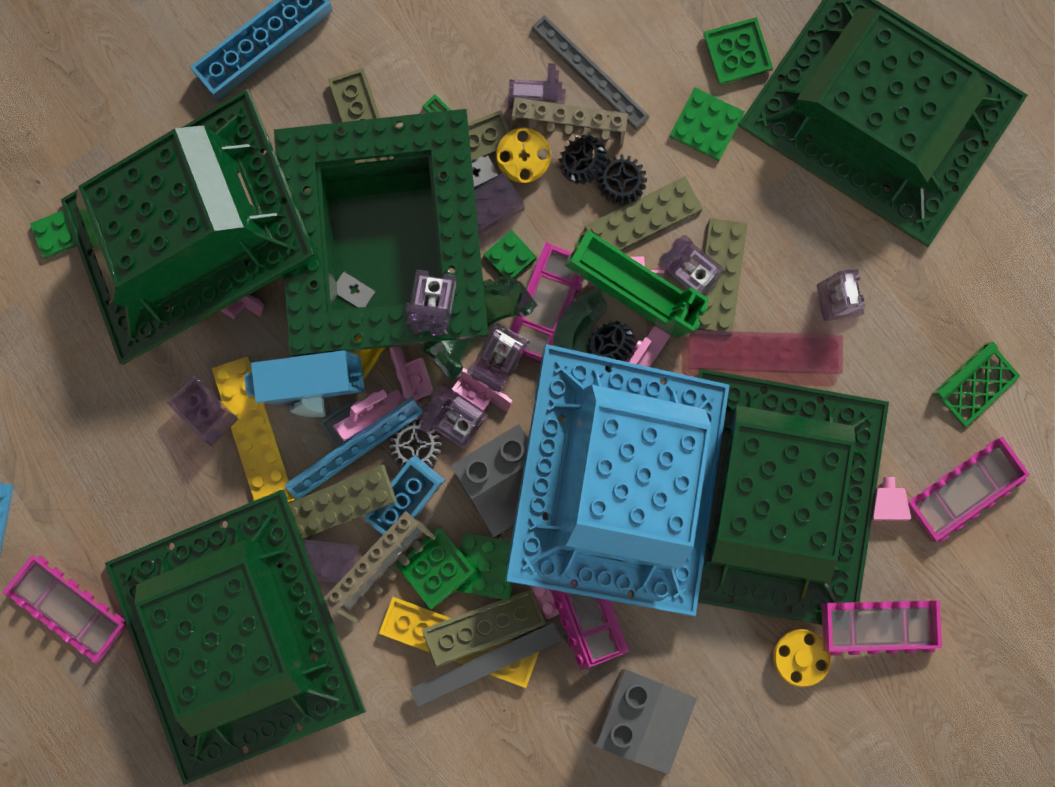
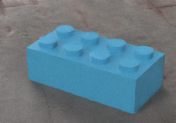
(412, 489)

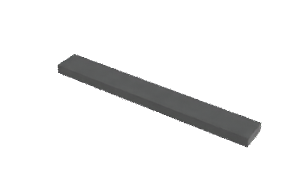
(590, 72)
(485, 664)

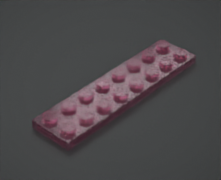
(766, 352)

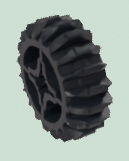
(581, 154)
(628, 180)
(613, 341)

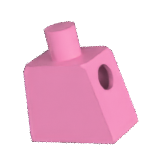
(890, 503)

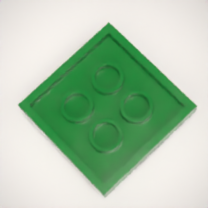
(738, 51)
(706, 124)
(490, 560)
(437, 569)

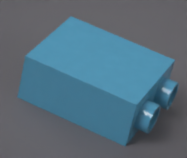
(305, 377)

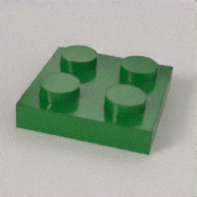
(53, 234)
(510, 255)

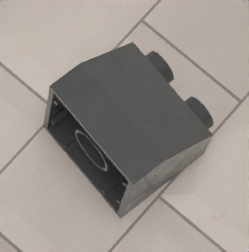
(494, 477)
(645, 721)

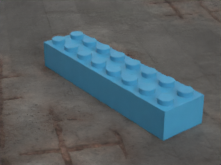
(257, 43)

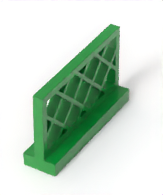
(965, 371)

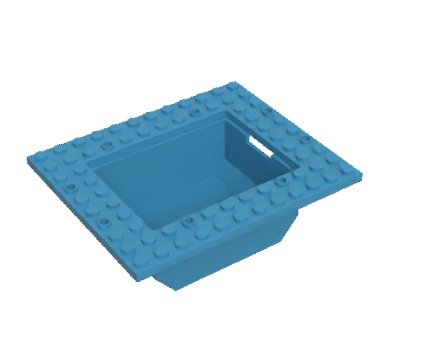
(618, 481)

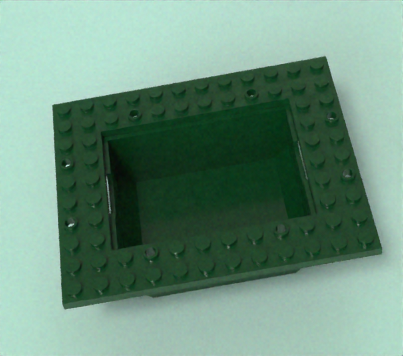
(883, 112)
(381, 227)
(181, 230)
(791, 498)
(234, 636)

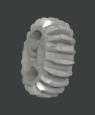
(407, 445)

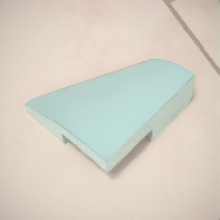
(309, 408)

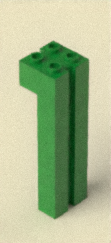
(636, 286)

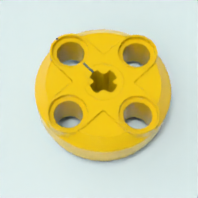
(523, 155)
(801, 658)

